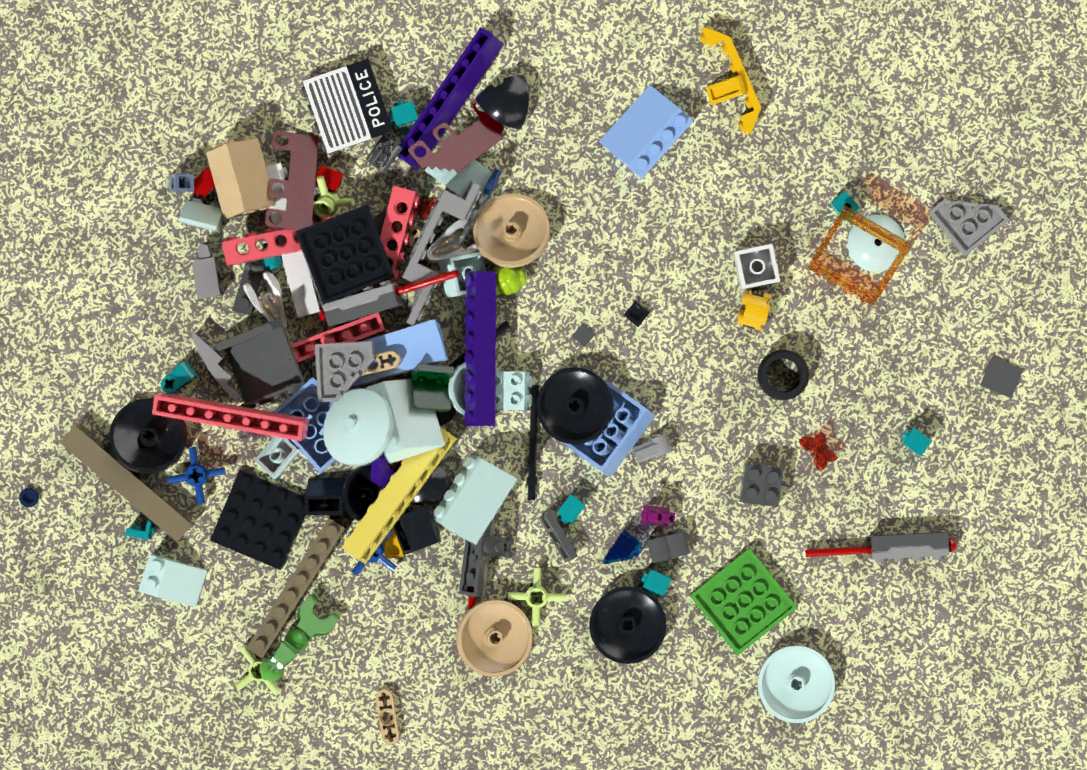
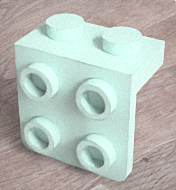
(513, 390)

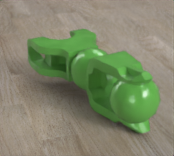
(297, 639)

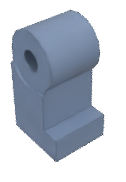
(181, 183)

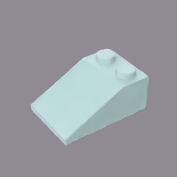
(460, 181)
(172, 580)

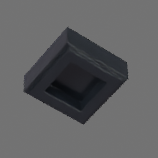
(636, 314)

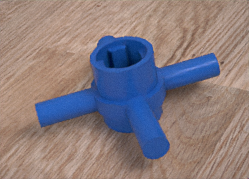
(201, 480)
(379, 557)

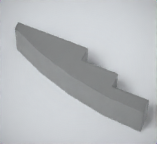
(212, 360)

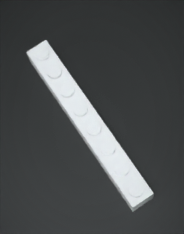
(296, 269)

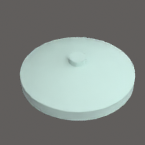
(358, 427)
(796, 684)

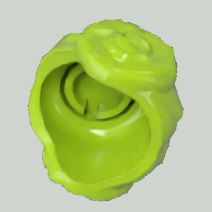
(509, 280)

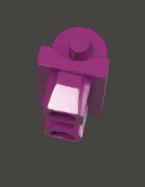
(657, 516)

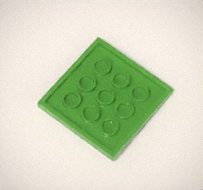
(743, 601)

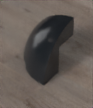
(507, 101)
(434, 487)

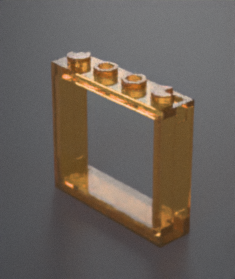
(873, 229)

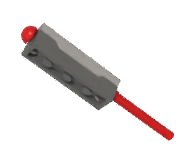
(374, 300)
(897, 547)
(474, 571)

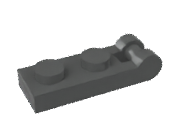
(242, 303)
(558, 536)
(494, 546)

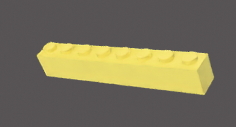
(394, 500)

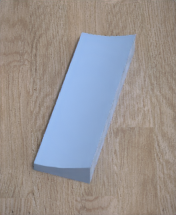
(414, 344)

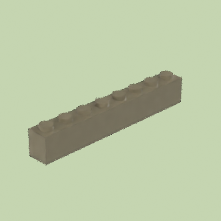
(127, 483)
(296, 587)

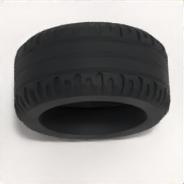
(803, 375)

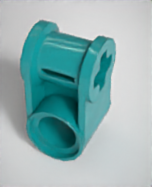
(180, 375)

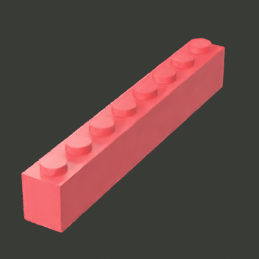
(230, 416)

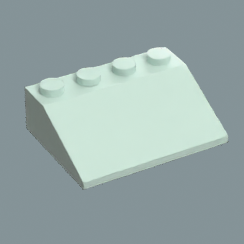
(413, 429)
(473, 499)

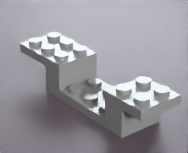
(415, 271)

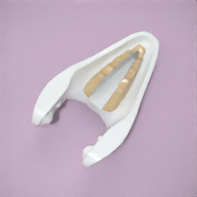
(448, 244)
(271, 303)

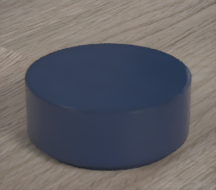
(29, 497)

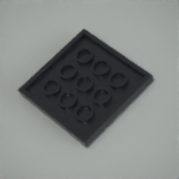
(344, 254)
(259, 519)

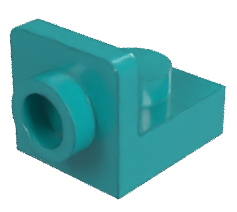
(137, 531)

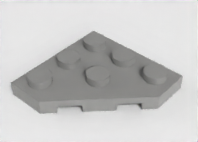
(967, 222)
(340, 367)

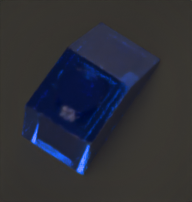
(623, 548)

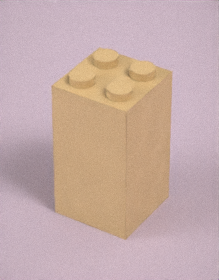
(240, 177)

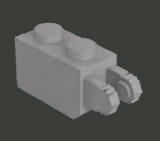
(206, 274)

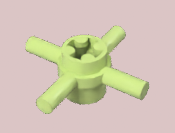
(329, 201)
(531, 602)
(252, 675)

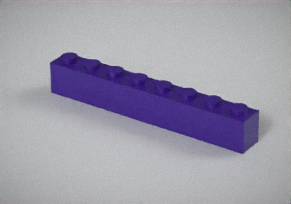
(451, 94)
(480, 348)

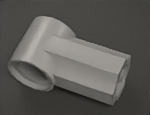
(656, 447)

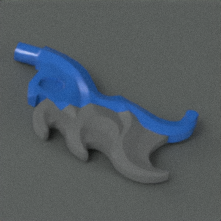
(480, 203)

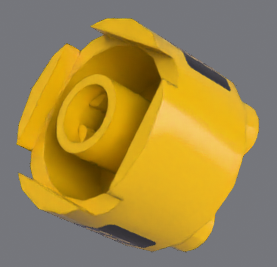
(754, 310)

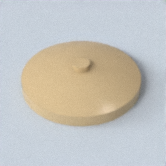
(511, 230)
(494, 638)

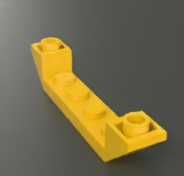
(713, 38)

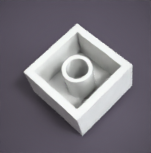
(756, 267)

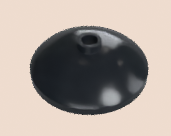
(355, 484)

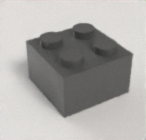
(761, 485)

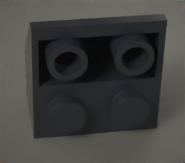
(325, 498)
(416, 530)

